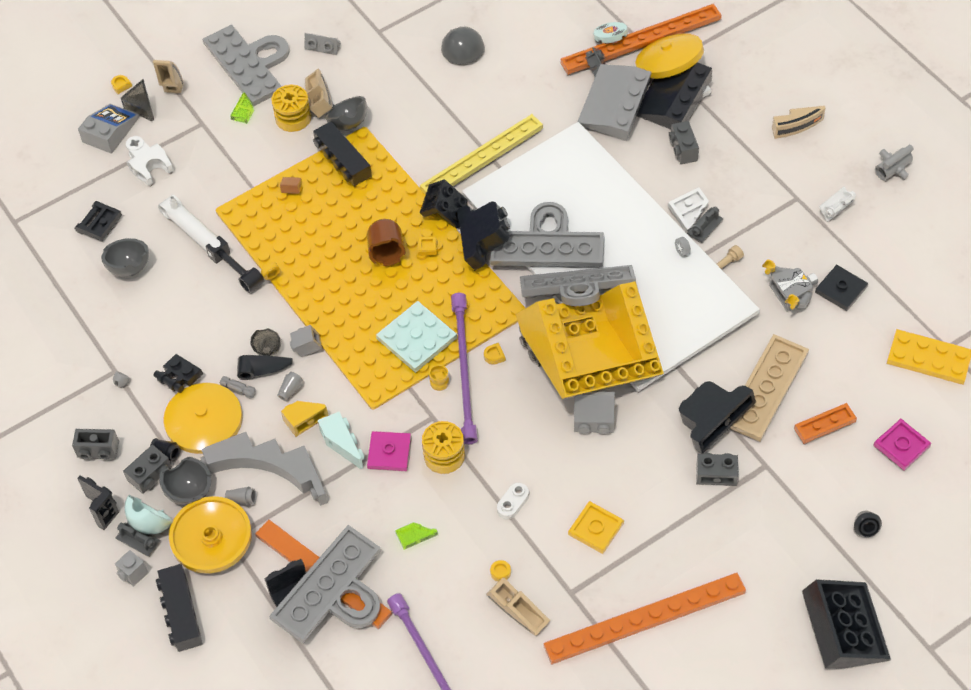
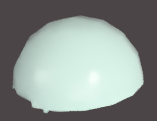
(145, 518)

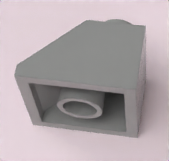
(594, 412)

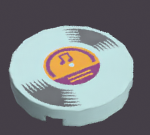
(610, 32)

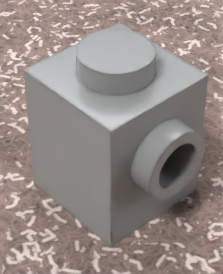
(305, 341)
(131, 568)

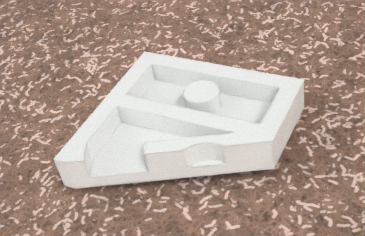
(688, 207)

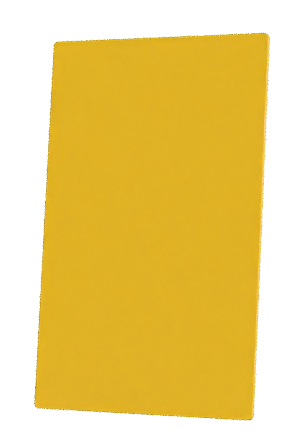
(336, 287)

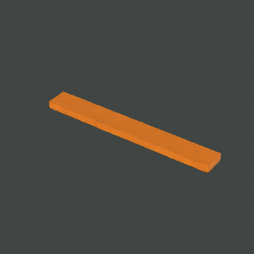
(293, 550)

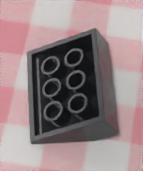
(675, 97)
(845, 624)

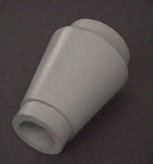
(290, 385)
(242, 496)

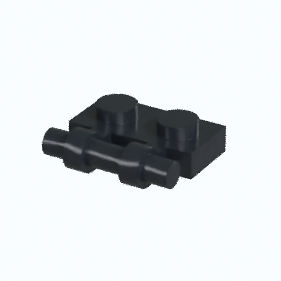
(182, 370)

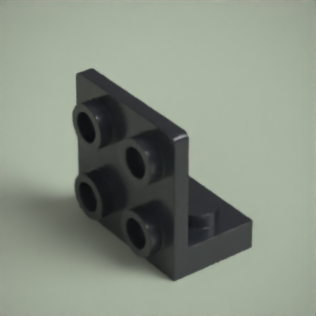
(444, 200)
(103, 505)
(284, 580)

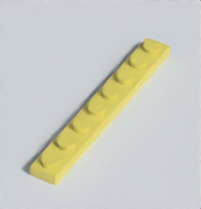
(487, 153)

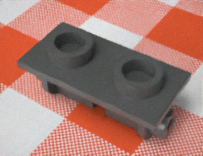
(595, 59)
(705, 224)
(141, 542)

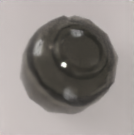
(265, 342)

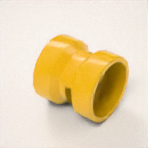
(439, 377)

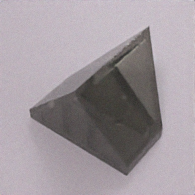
(138, 101)

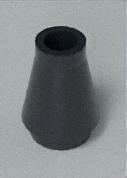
(168, 448)

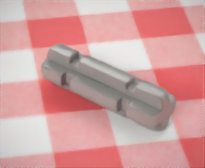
(238, 387)

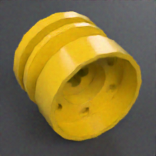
(291, 108)
(443, 447)

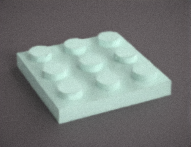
(416, 336)

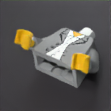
(790, 285)

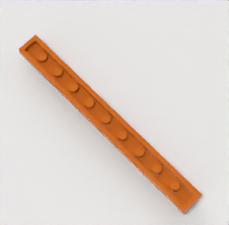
(644, 37)
(644, 618)

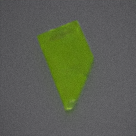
(242, 110)
(414, 534)

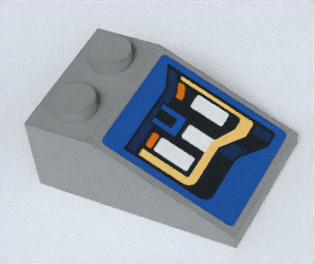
(107, 127)

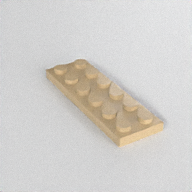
(770, 384)

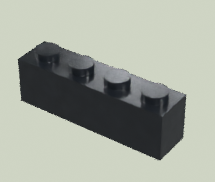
(342, 154)
(179, 608)

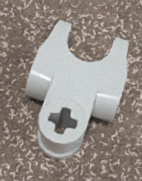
(145, 159)

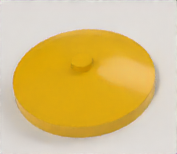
(670, 55)
(202, 416)
(210, 534)

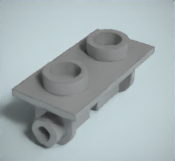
(321, 43)

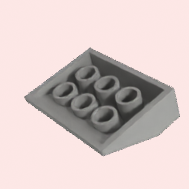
(615, 100)

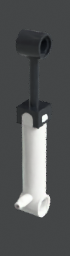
(215, 246)

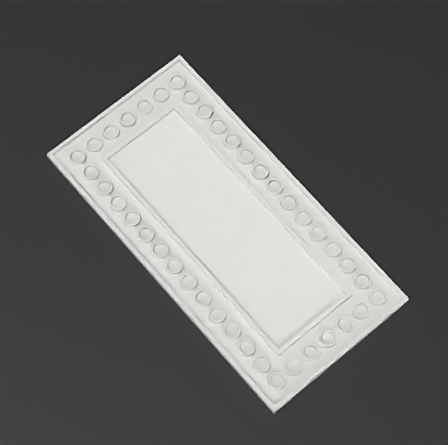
(683, 296)

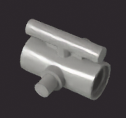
(894, 163)

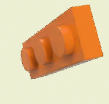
(825, 423)

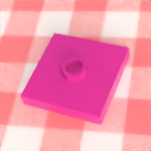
(902, 444)
(389, 451)

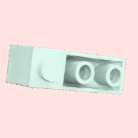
(337, 437)

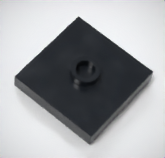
(841, 287)

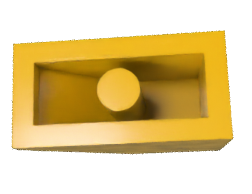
(303, 415)

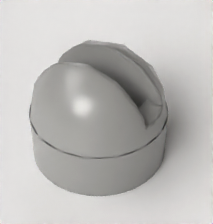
(120, 379)

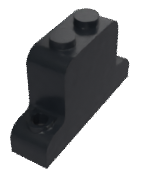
(482, 231)
(713, 411)

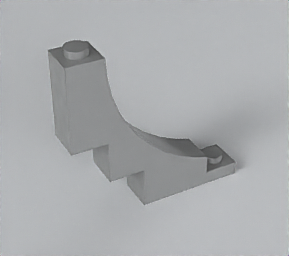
(292, 465)

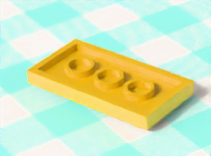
(929, 356)

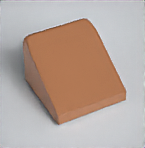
(290, 185)

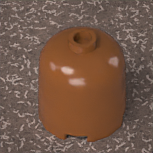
(385, 242)

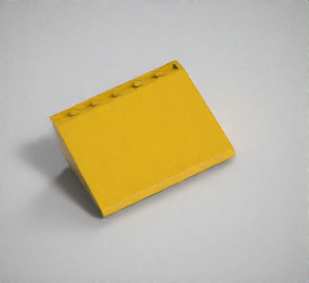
(592, 343)

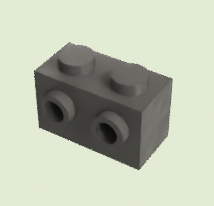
(684, 142)
(95, 443)
(146, 469)
(717, 469)

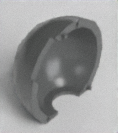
(462, 45)
(348, 113)
(125, 257)
(186, 481)

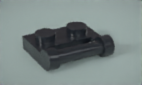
(101, 224)

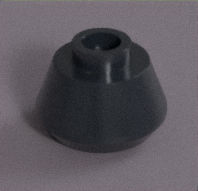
(867, 524)

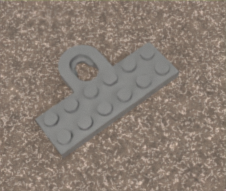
(243, 64)
(550, 247)
(573, 281)
(325, 585)

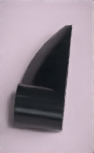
(256, 365)

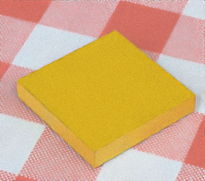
(596, 527)

